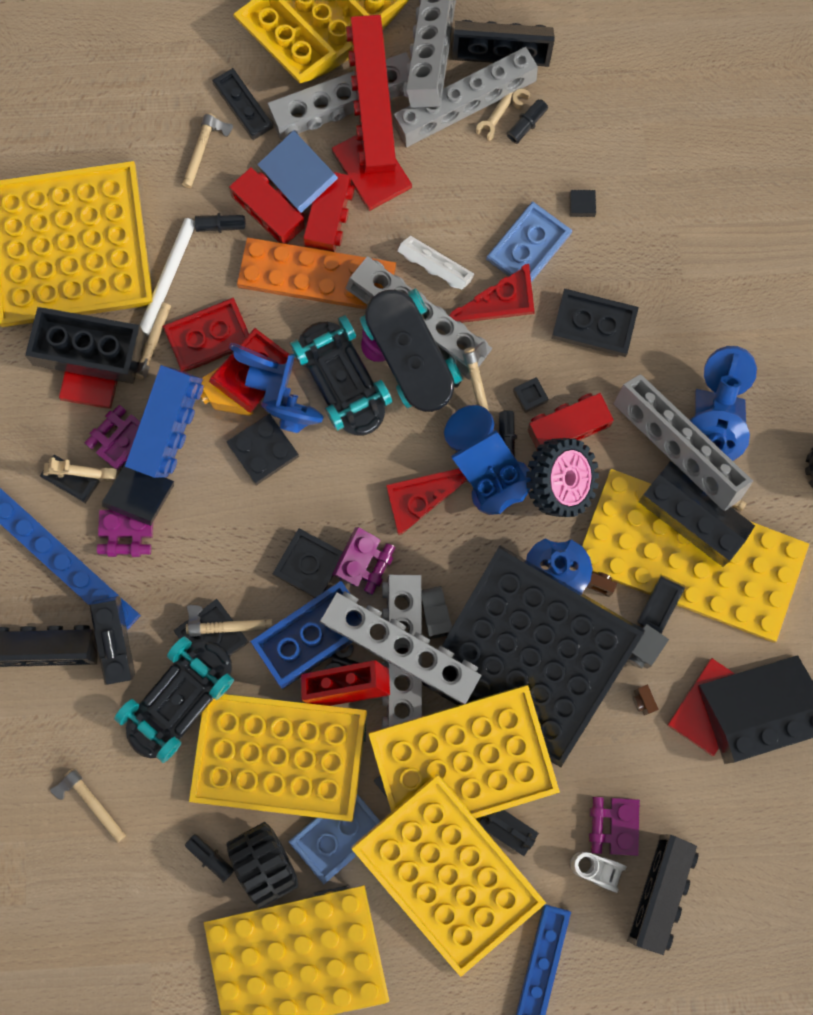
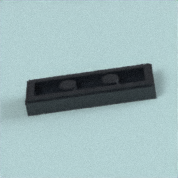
(243, 104)

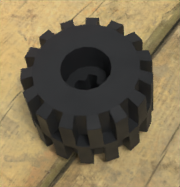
(262, 865)

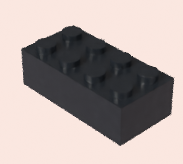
(85, 345)

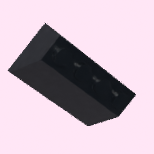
(495, 41)
(695, 515)
(48, 647)
(662, 894)

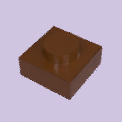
(602, 583)
(644, 700)

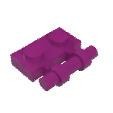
(118, 446)
(115, 526)
(357, 556)
(623, 826)

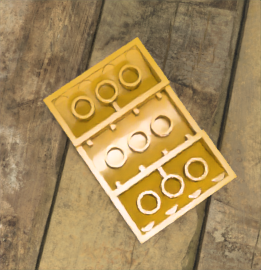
(310, 34)

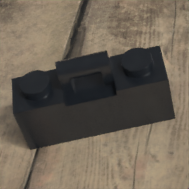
(112, 640)

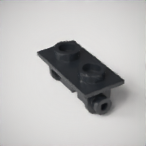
(510, 831)

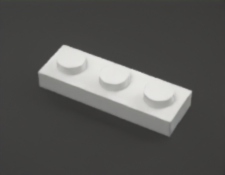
(435, 263)

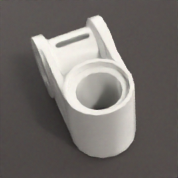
(602, 870)

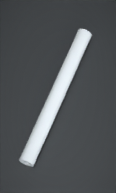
(167, 275)

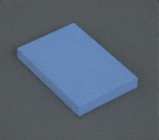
(297, 171)
(529, 241)
(328, 842)

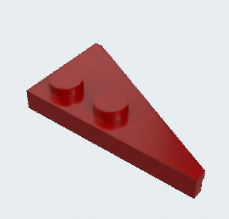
(506, 299)
(418, 496)

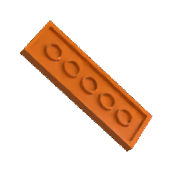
(301, 272)

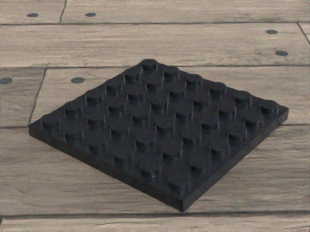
(541, 635)

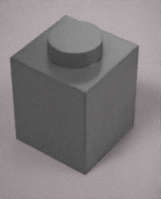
(648, 648)

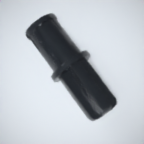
(527, 121)
(219, 223)
(507, 429)
(209, 858)

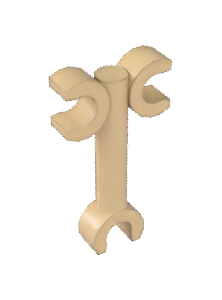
(500, 109)
(64, 467)

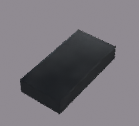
(76, 486)
(661, 603)

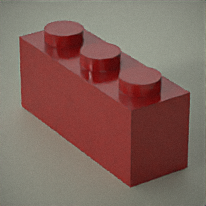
(267, 206)
(328, 214)
(573, 421)
(345, 684)

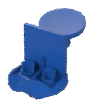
(273, 378)
(721, 413)
(486, 460)
(560, 558)

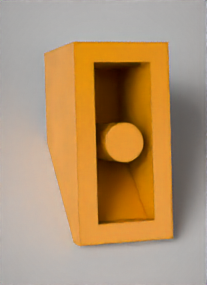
(218, 399)

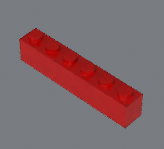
(372, 94)

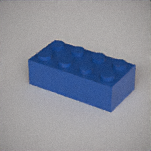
(164, 422)
(301, 641)

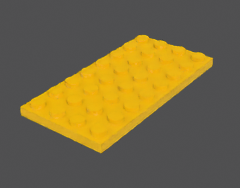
(639, 546)

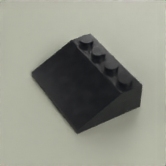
(760, 709)

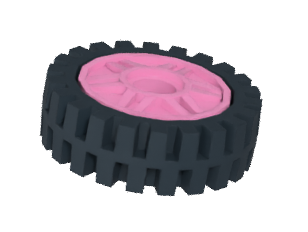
(562, 477)

